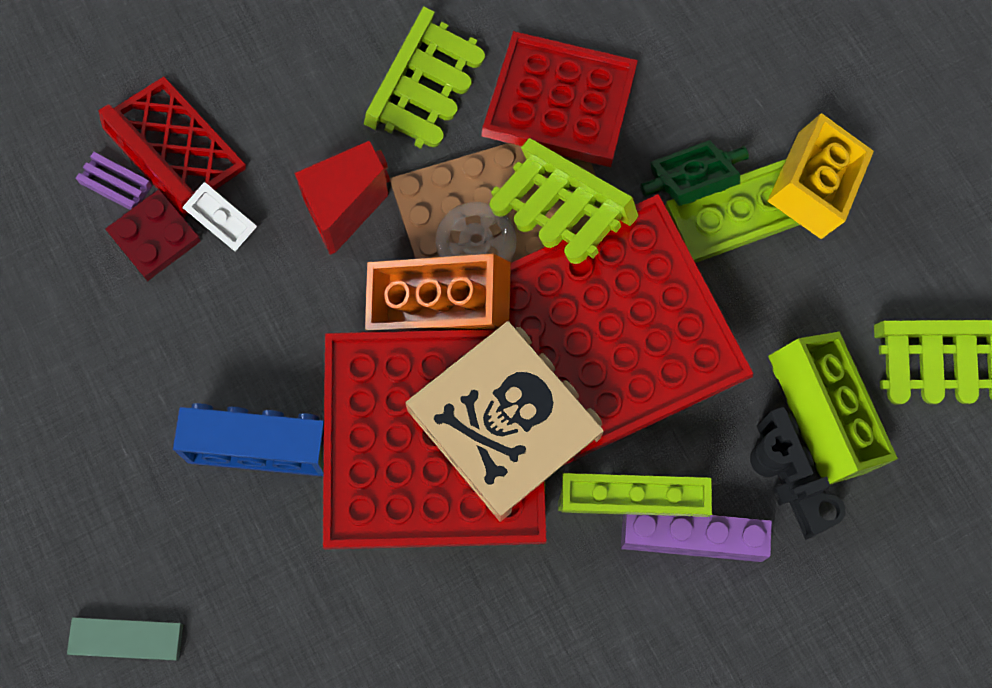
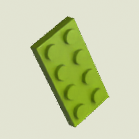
(731, 216)

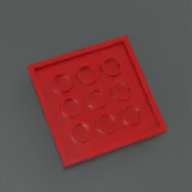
(560, 98)

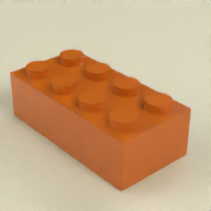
(438, 294)

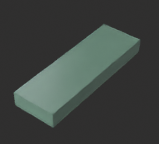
(125, 639)

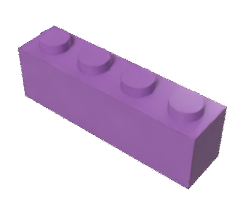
(698, 536)

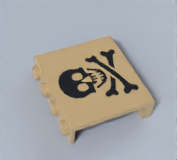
(504, 418)

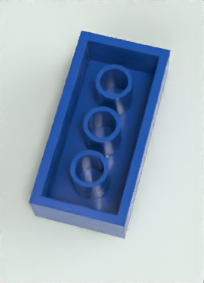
(250, 440)

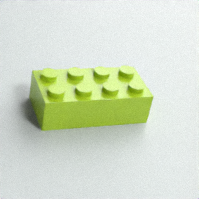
(832, 407)

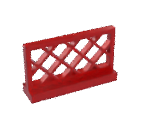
(146, 154)

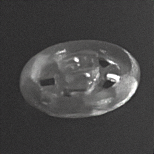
(456, 221)

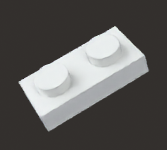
(219, 216)

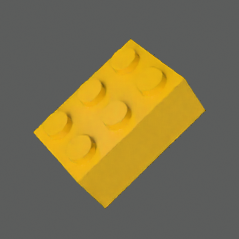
(821, 176)

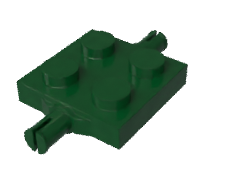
(695, 172)

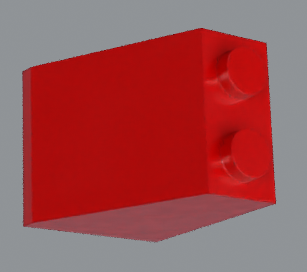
(344, 192)

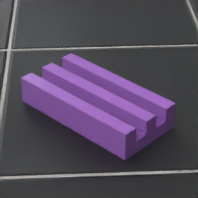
(91, 169)

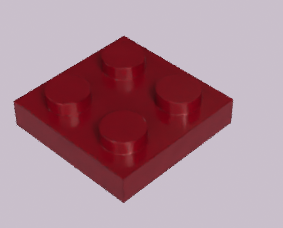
(153, 235)

